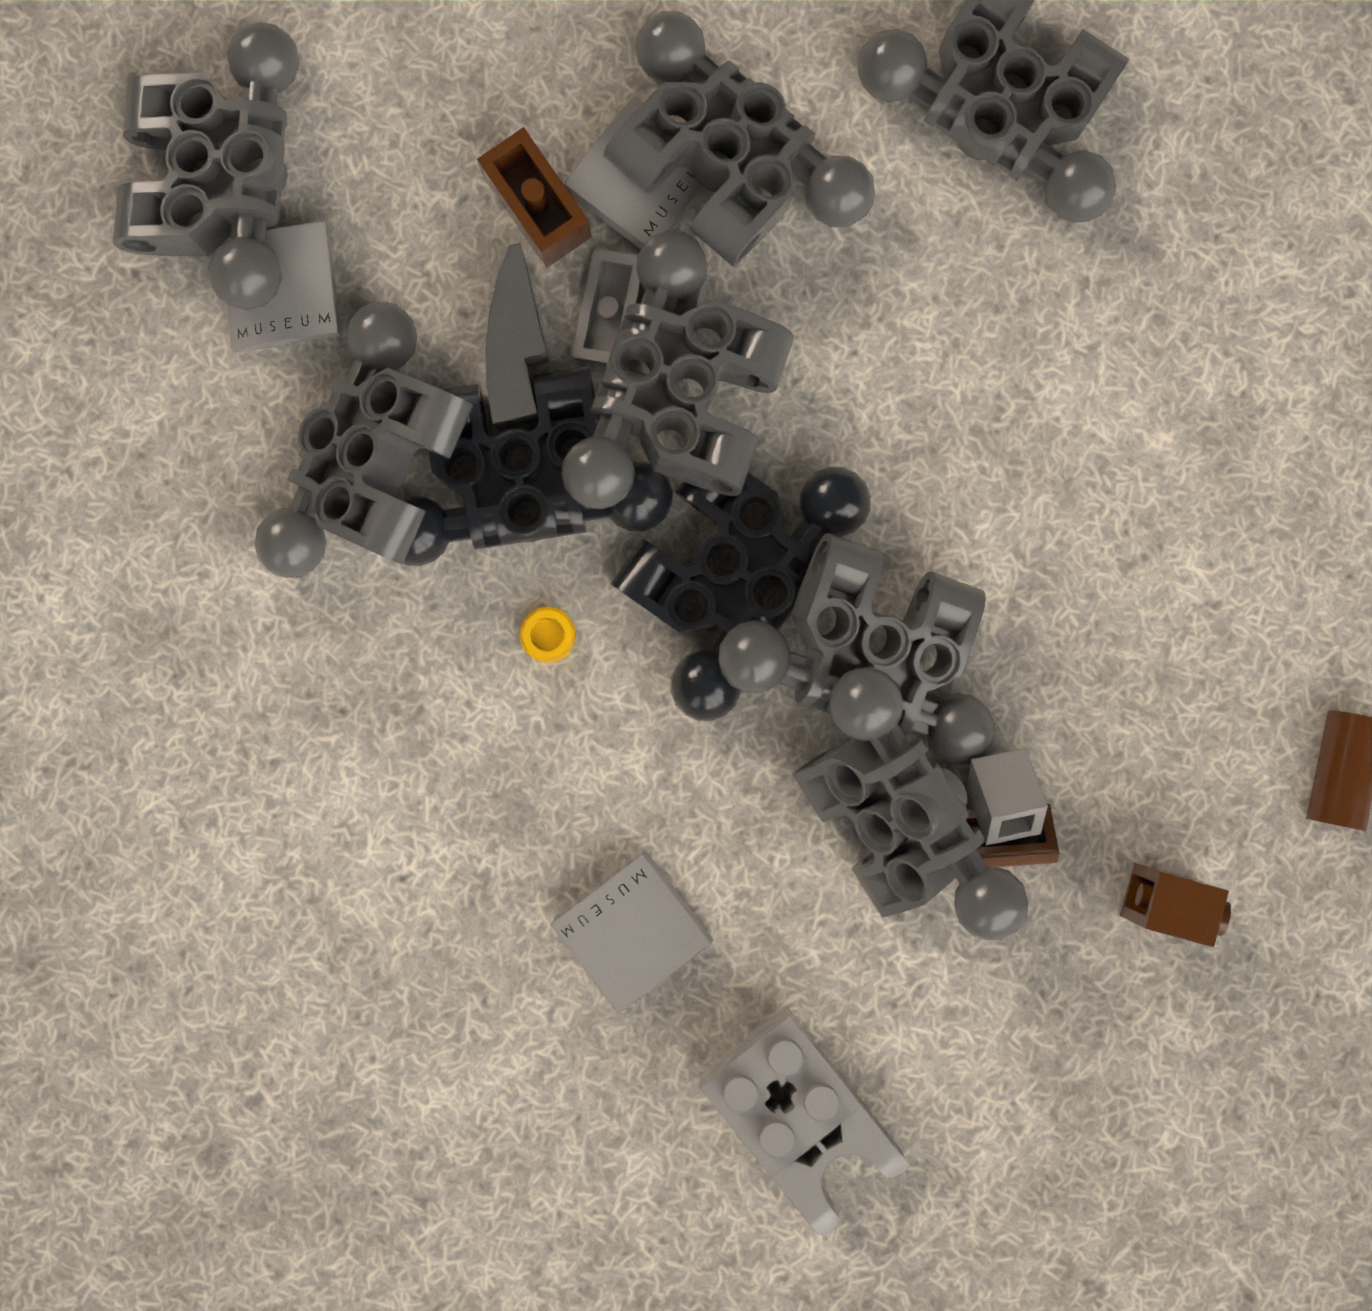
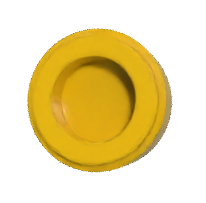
(547, 634)

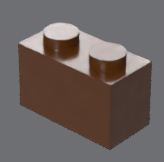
(534, 197)
(1176, 905)

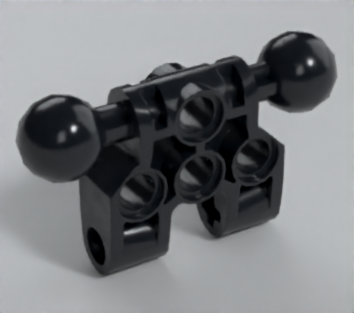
(495, 492)
(830, 502)

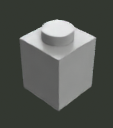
(1006, 796)

